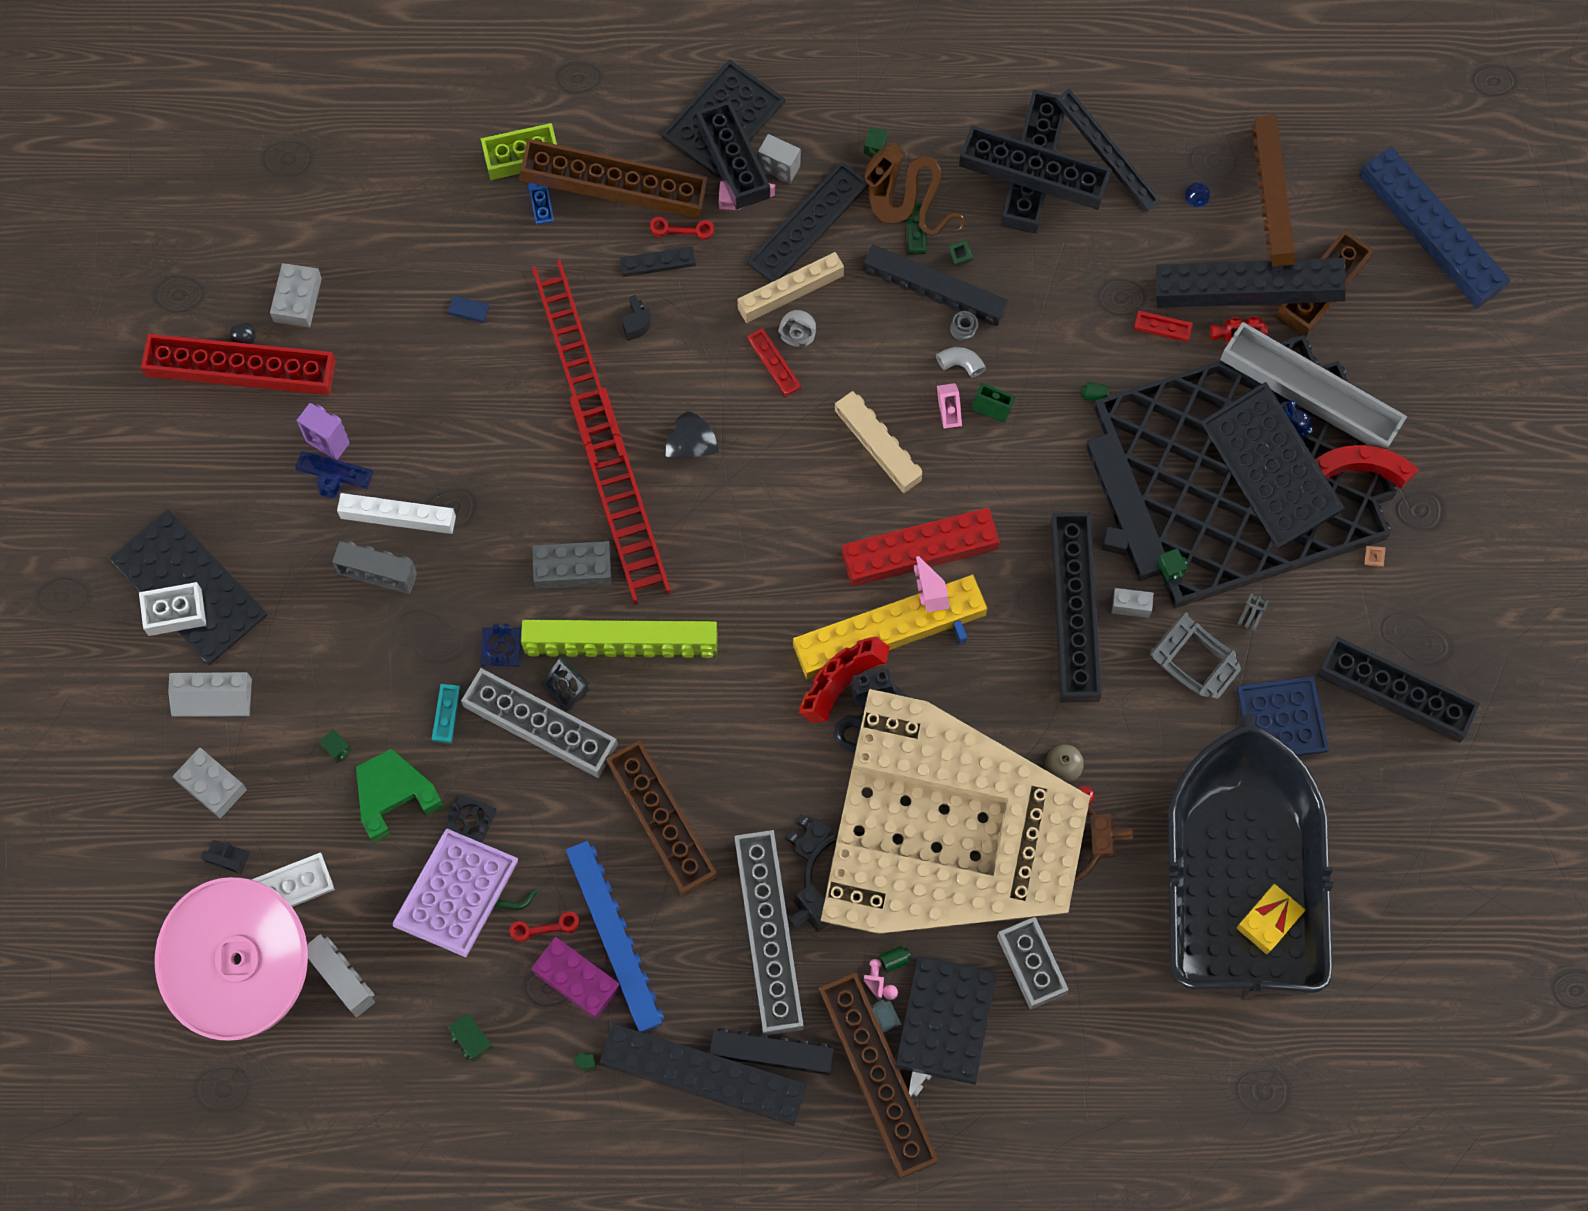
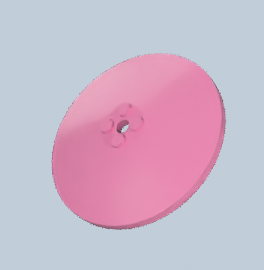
(198, 964)

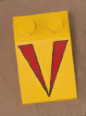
(1270, 919)

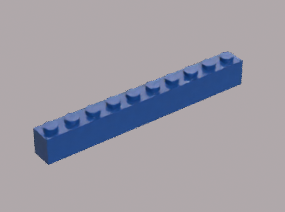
(614, 938)

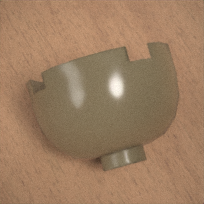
(1065, 762)

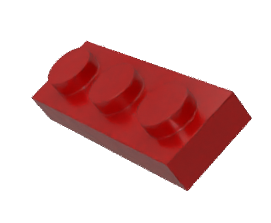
(1163, 326)

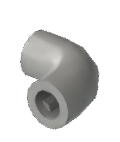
(962, 357)

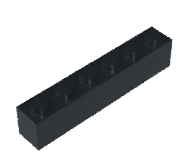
(772, 1052)

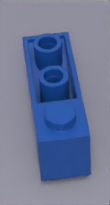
(541, 204)

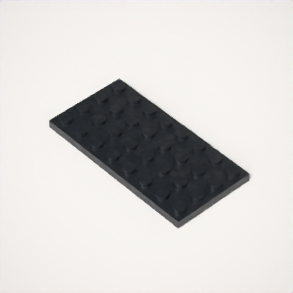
(1272, 465)
(171, 556)

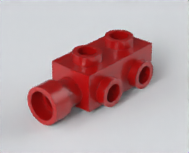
(1225, 331)

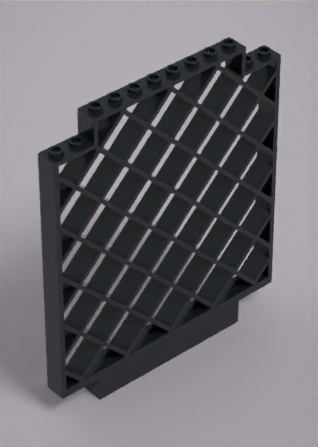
(1130, 507)

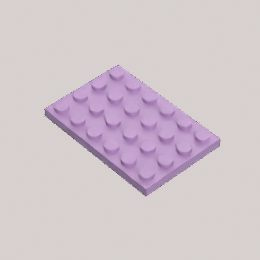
(455, 892)

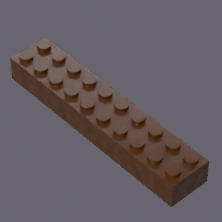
(613, 178)
(877, 1076)

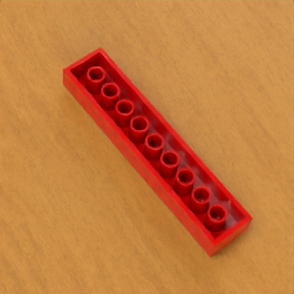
(238, 364)

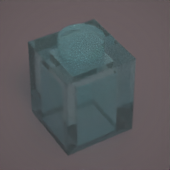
(886, 1015)

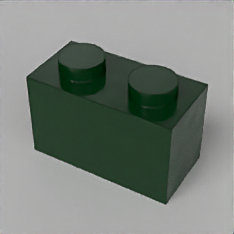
(993, 402)
(470, 1037)

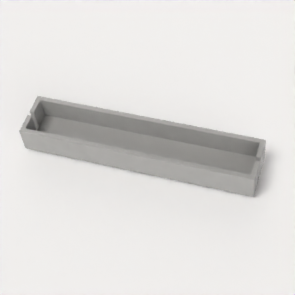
(1313, 387)

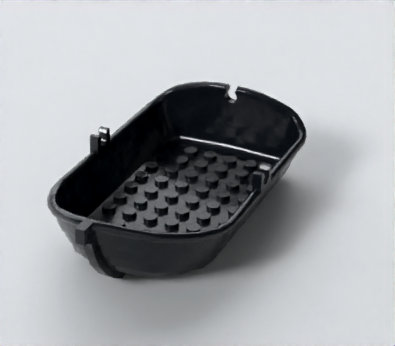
(1235, 829)

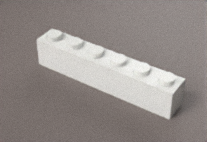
(396, 513)

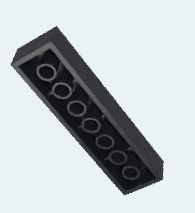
(1042, 129)
(1034, 167)
(1398, 689)

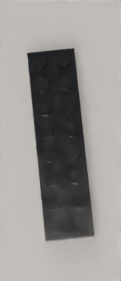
(808, 223)

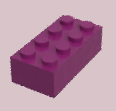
(576, 978)

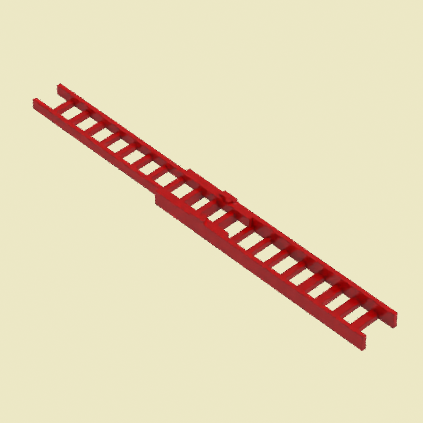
(615, 442)

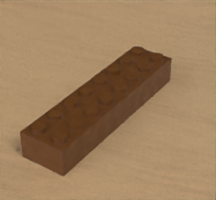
(661, 818)

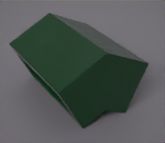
(585, 1062)

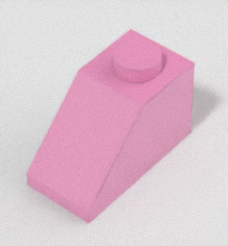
(949, 405)

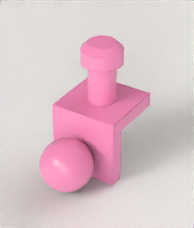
(875, 983)

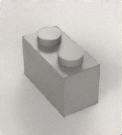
(1132, 603)

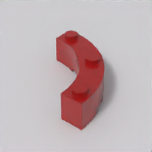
(1368, 459)
(838, 674)

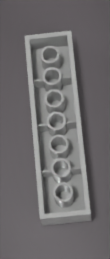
(539, 722)

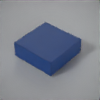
(959, 632)

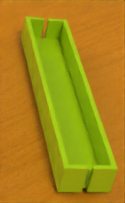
(619, 638)

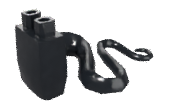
(860, 685)

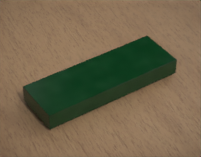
(916, 237)

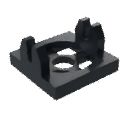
(554, 674)
(462, 802)

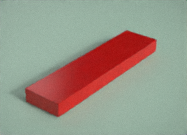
(774, 362)

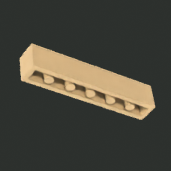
(790, 287)
(878, 441)

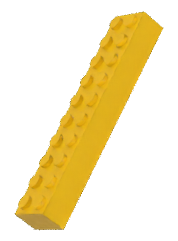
(893, 624)

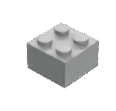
(779, 158)

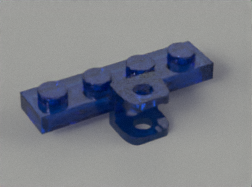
(332, 473)

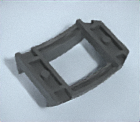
(1177, 637)

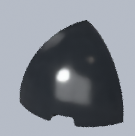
(691, 437)

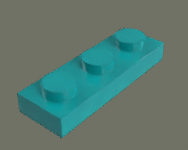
(446, 713)

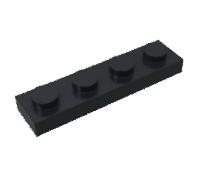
(657, 261)

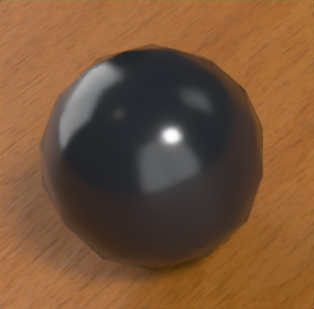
(243, 333)

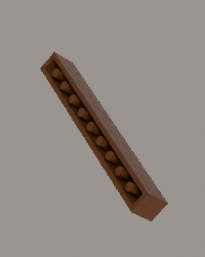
(1274, 191)

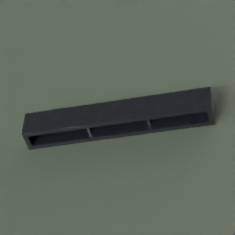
(935, 285)

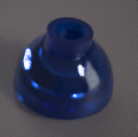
(1197, 194)

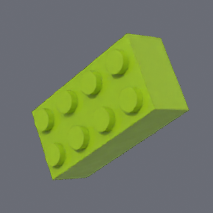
(506, 151)

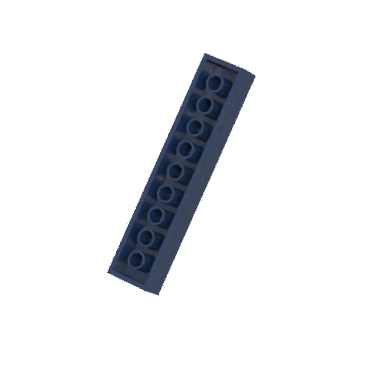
(1434, 227)

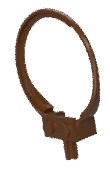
(1103, 840)

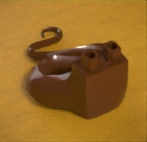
(882, 176)

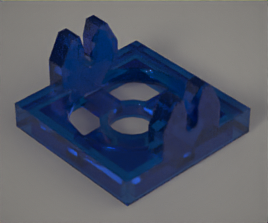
(501, 660)

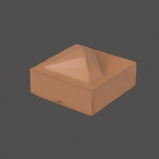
(1375, 556)

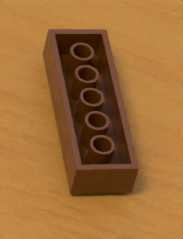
(1305, 316)

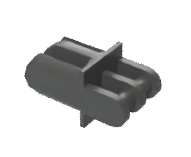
(1253, 610)

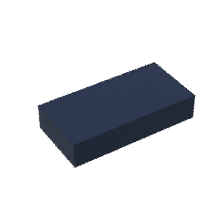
(468, 309)

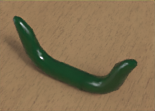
(516, 906)

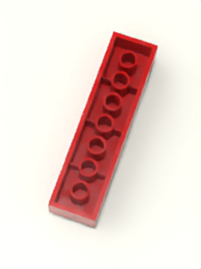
(933, 542)

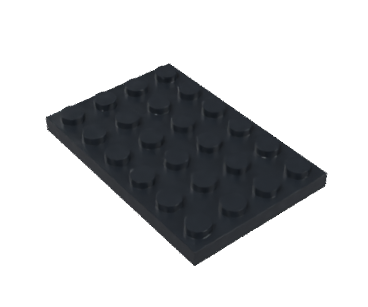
(750, 98)
(946, 1020)

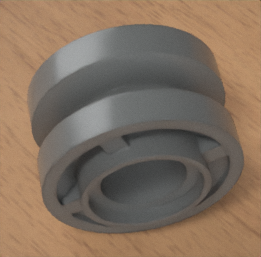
(964, 333)

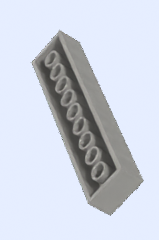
(768, 933)

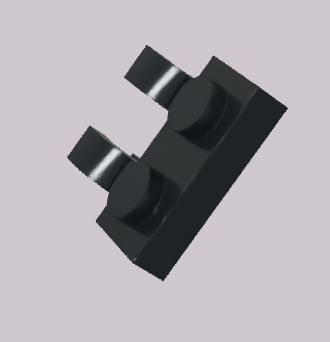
(814, 835)

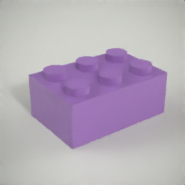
(323, 431)

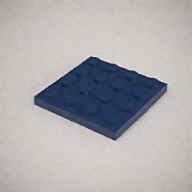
(1287, 711)

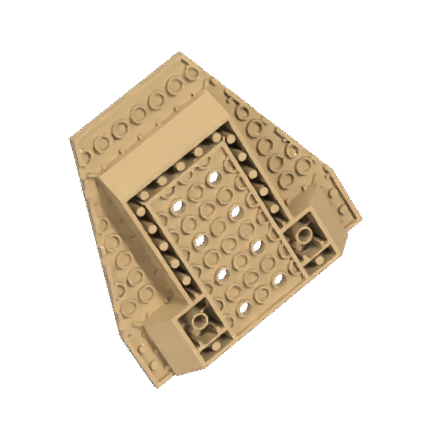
(936, 760)

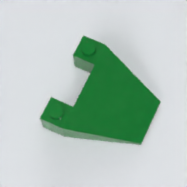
(387, 784)

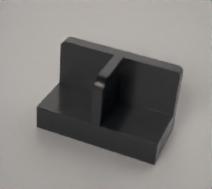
(226, 856)

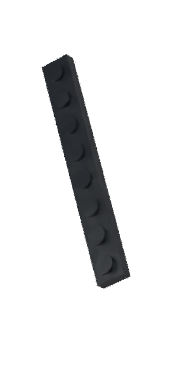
(1107, 150)

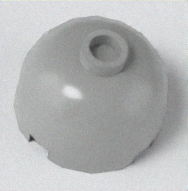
(797, 328)

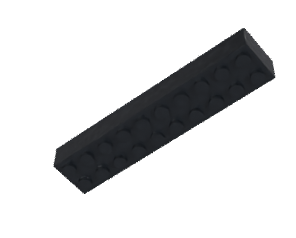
(1250, 283)
(1075, 607)
(703, 1074)

